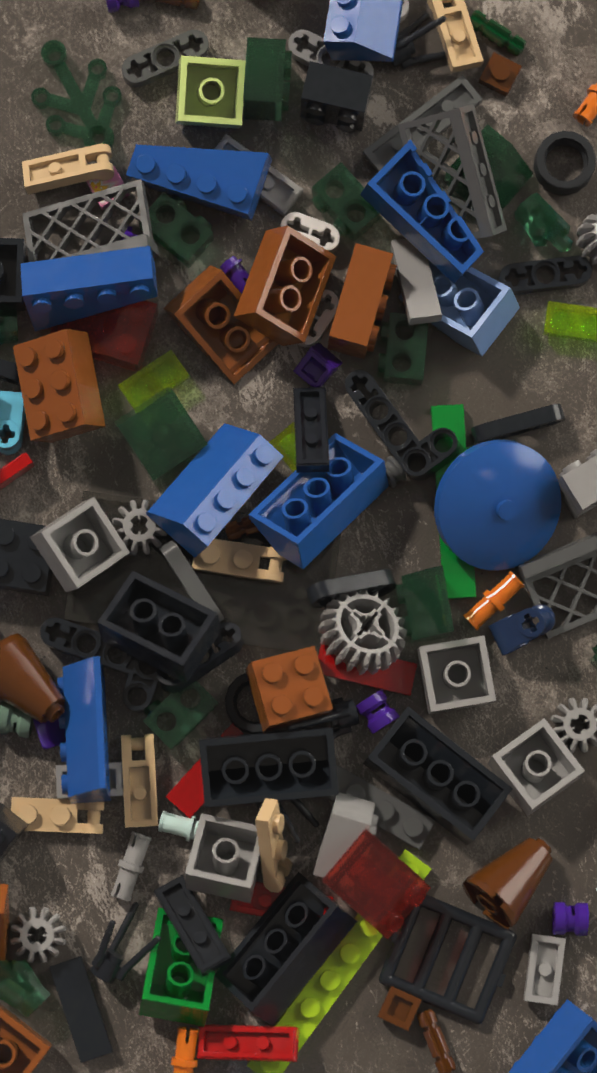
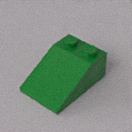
(172, 981)

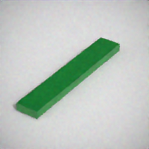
(457, 573)

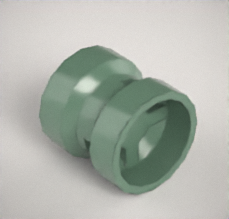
(14, 721)

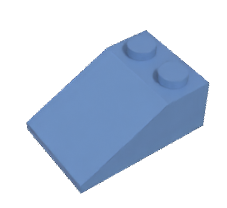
(473, 308)

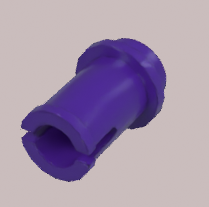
(235, 272)

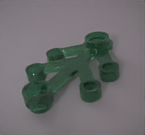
(79, 102)

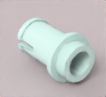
(178, 825)

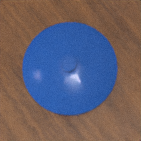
(497, 505)

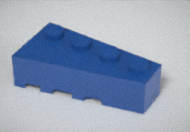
(209, 177)
(422, 213)
(86, 285)

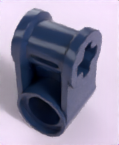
(519, 628)

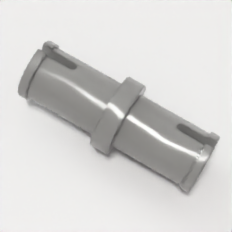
(131, 866)

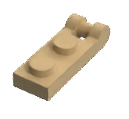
(457, 35)
(68, 168)
(239, 561)
(139, 782)
(57, 815)
(272, 846)

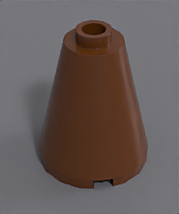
(26, 681)
(509, 881)

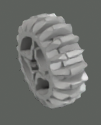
(376, 646)

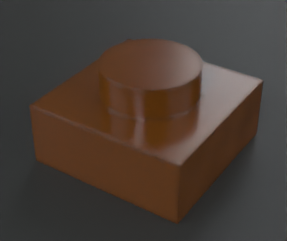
(500, 74)
(399, 1008)

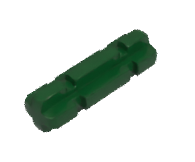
(497, 33)

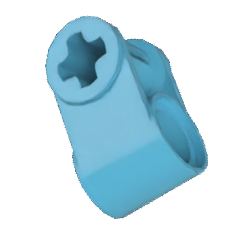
(12, 420)

